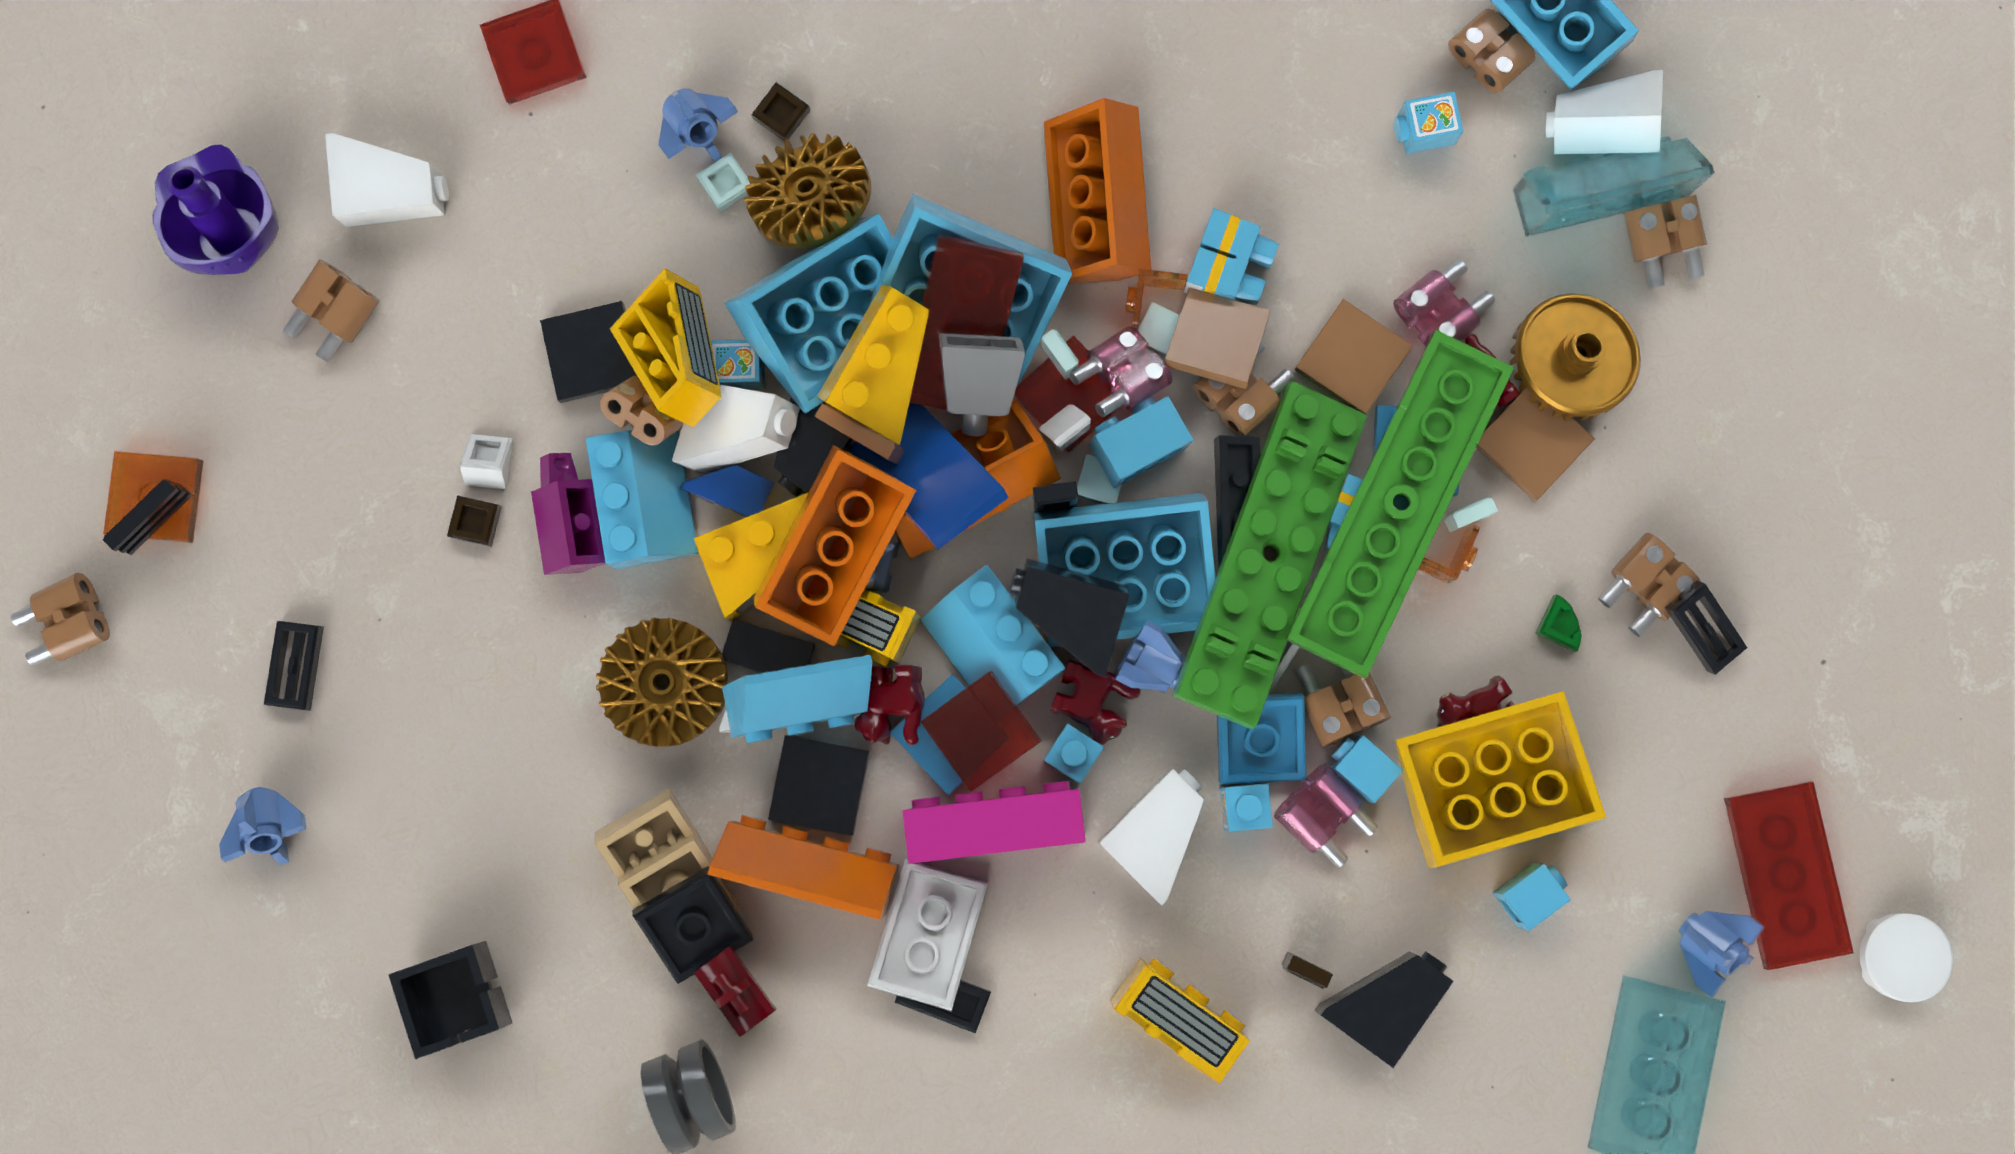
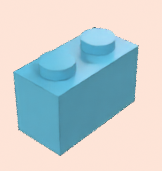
(1139, 441)

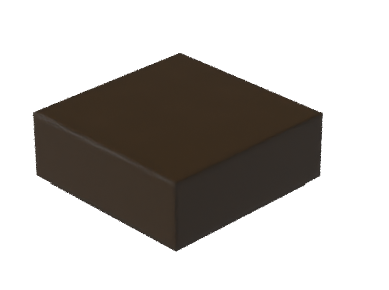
(781, 112)
(474, 521)
(1306, 970)

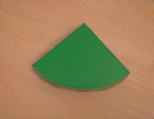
(1560, 624)

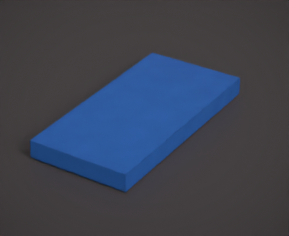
(948, 480)

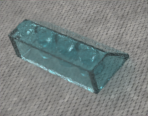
(1608, 185)
(1656, 1070)

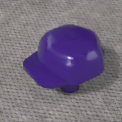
(213, 213)

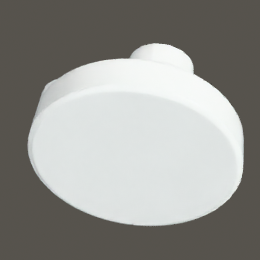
(1905, 957)

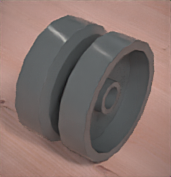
(687, 1097)

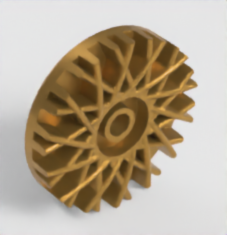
(808, 192)
(1576, 356)
(630, 678)

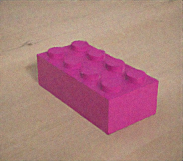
(993, 825)

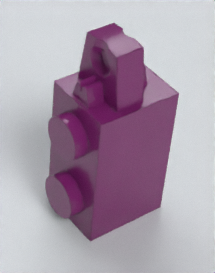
(566, 518)

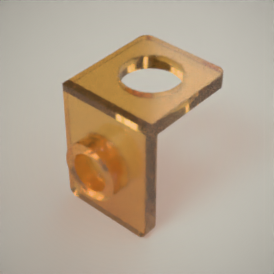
(1152, 279)
(1462, 559)

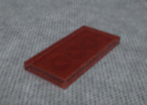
(966, 294)
(1789, 875)

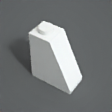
(1609, 117)
(380, 184)
(736, 430)
(1156, 833)

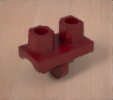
(735, 991)

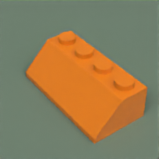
(1098, 191)
(1014, 458)
(833, 546)
(805, 868)

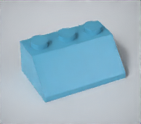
(1571, 35)
(640, 500)
(986, 632)
(798, 698)

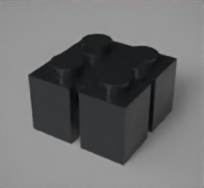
(448, 998)

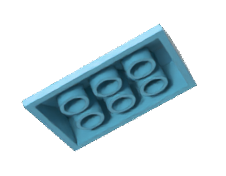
(1039, 283)
(812, 307)
(1149, 545)

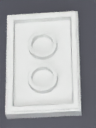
(927, 935)

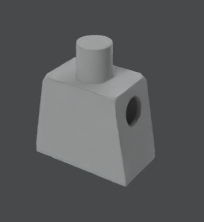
(980, 377)

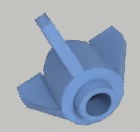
(692, 121)
(1150, 660)
(260, 825)
(1715, 944)

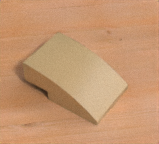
(654, 849)

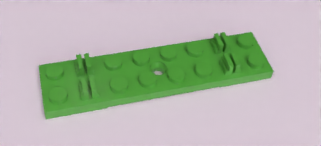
(1376, 543)
(1257, 598)

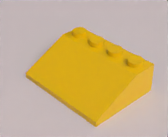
(1497, 780)

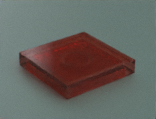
(532, 51)
(1047, 393)
(981, 731)

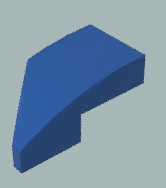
(732, 489)

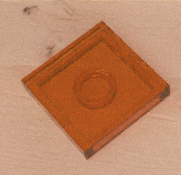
(137, 474)

